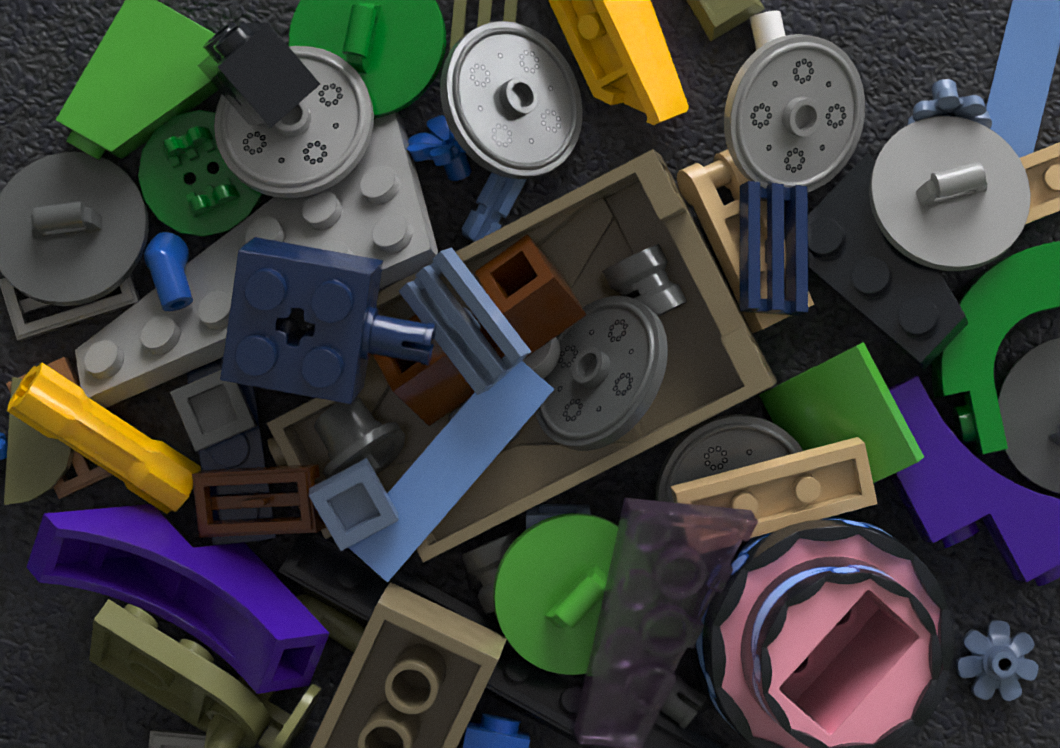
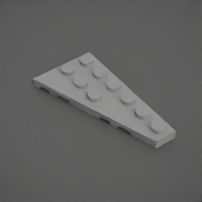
(367, 214)

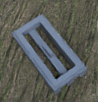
(456, 326)

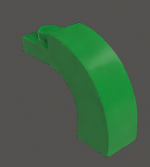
(992, 305)

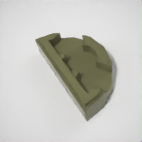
(32, 460)

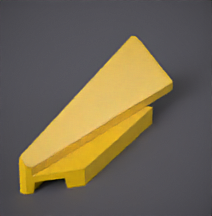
(623, 54)

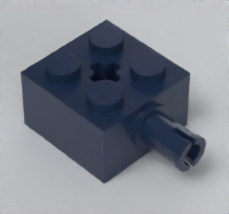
(337, 297)

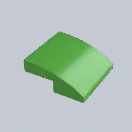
(844, 402)

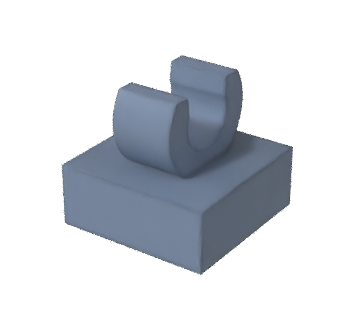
(353, 504)

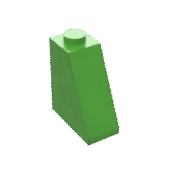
(137, 79)

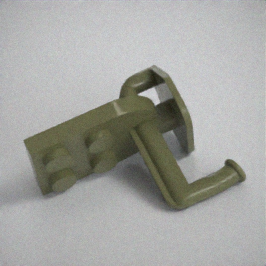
(194, 688)

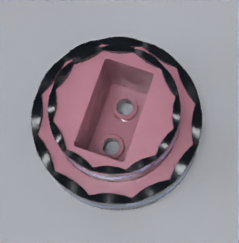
(826, 639)

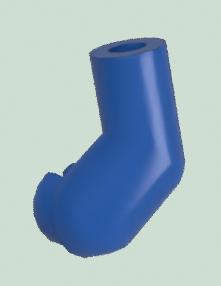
(166, 260)

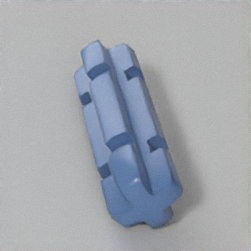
(494, 202)

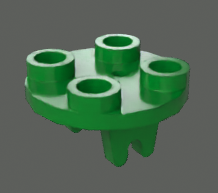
(211, 203)

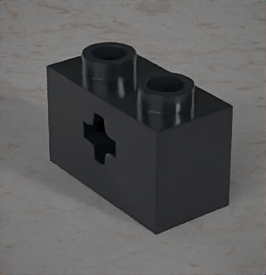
(257, 72)

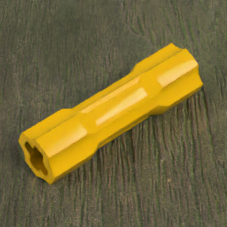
(67, 414)

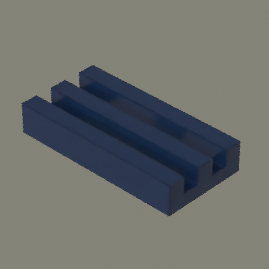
(796, 248)

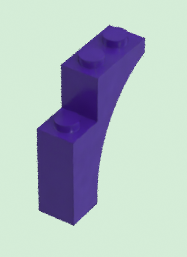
(956, 489)
(209, 591)

